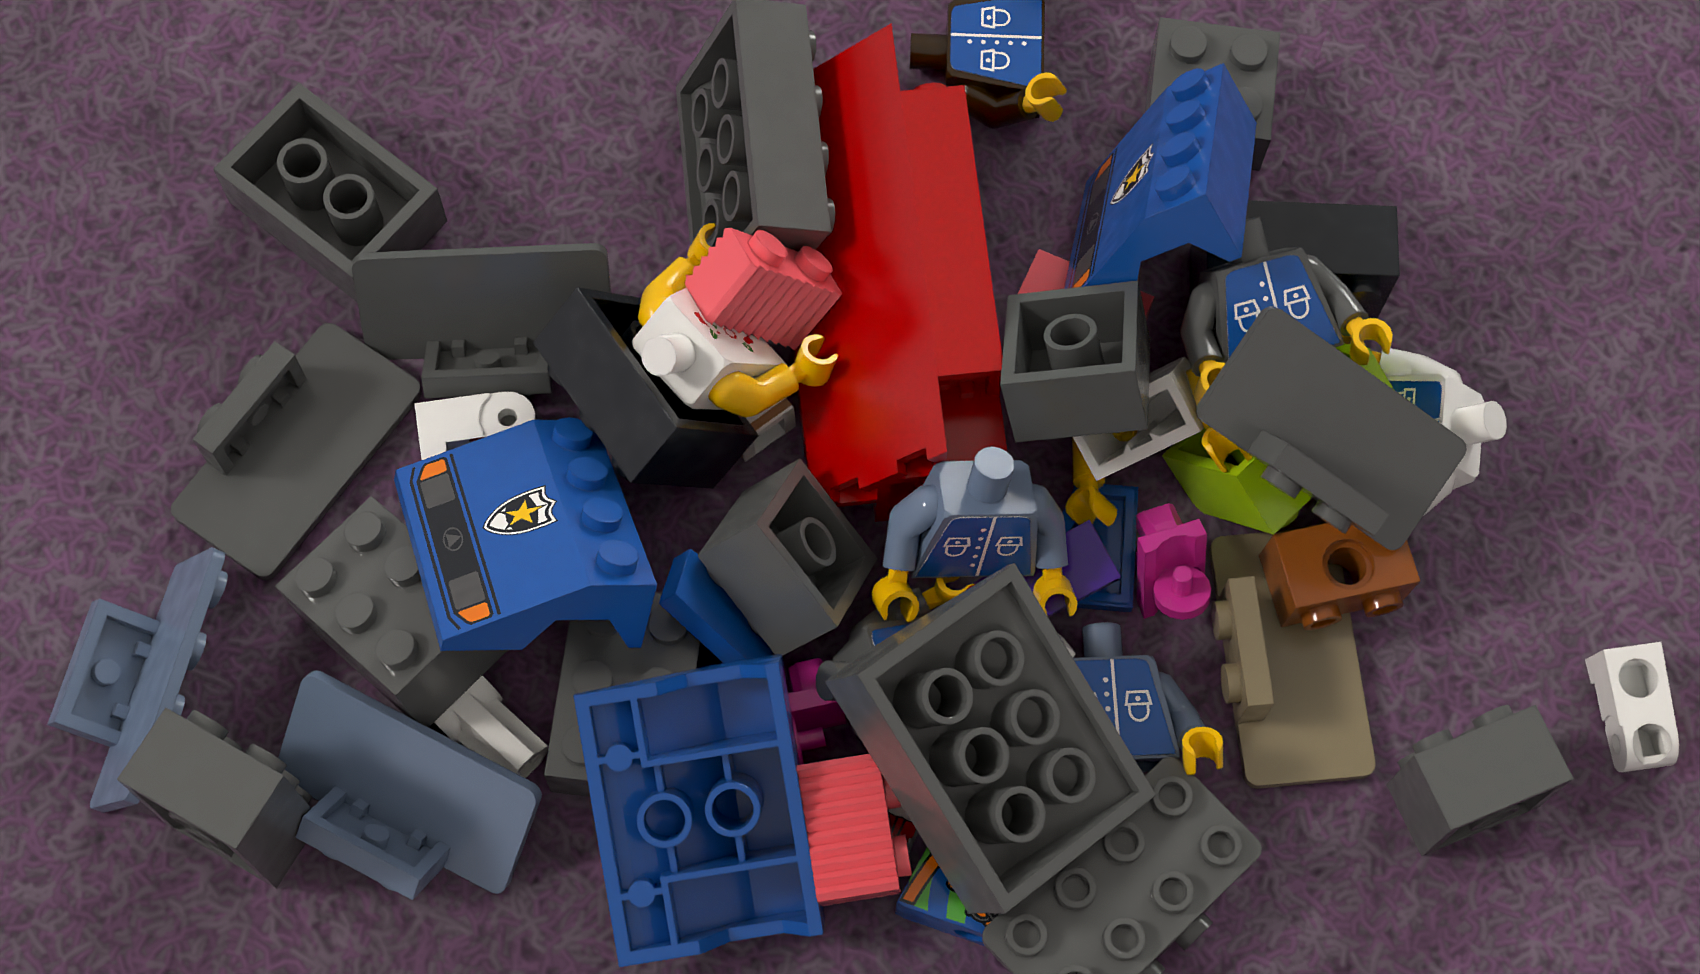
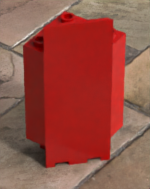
(915, 285)

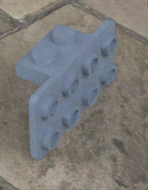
(134, 668)
(400, 794)

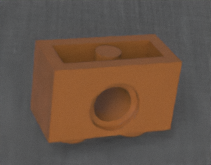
(1309, 595)

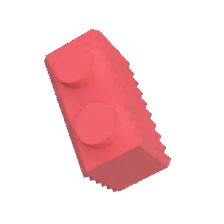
(763, 287)
(851, 830)

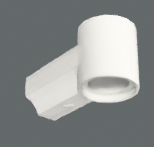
(492, 730)

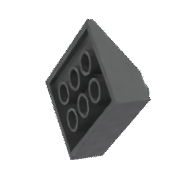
(755, 128)
(991, 741)

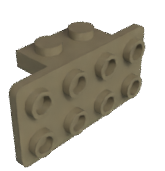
(1289, 687)

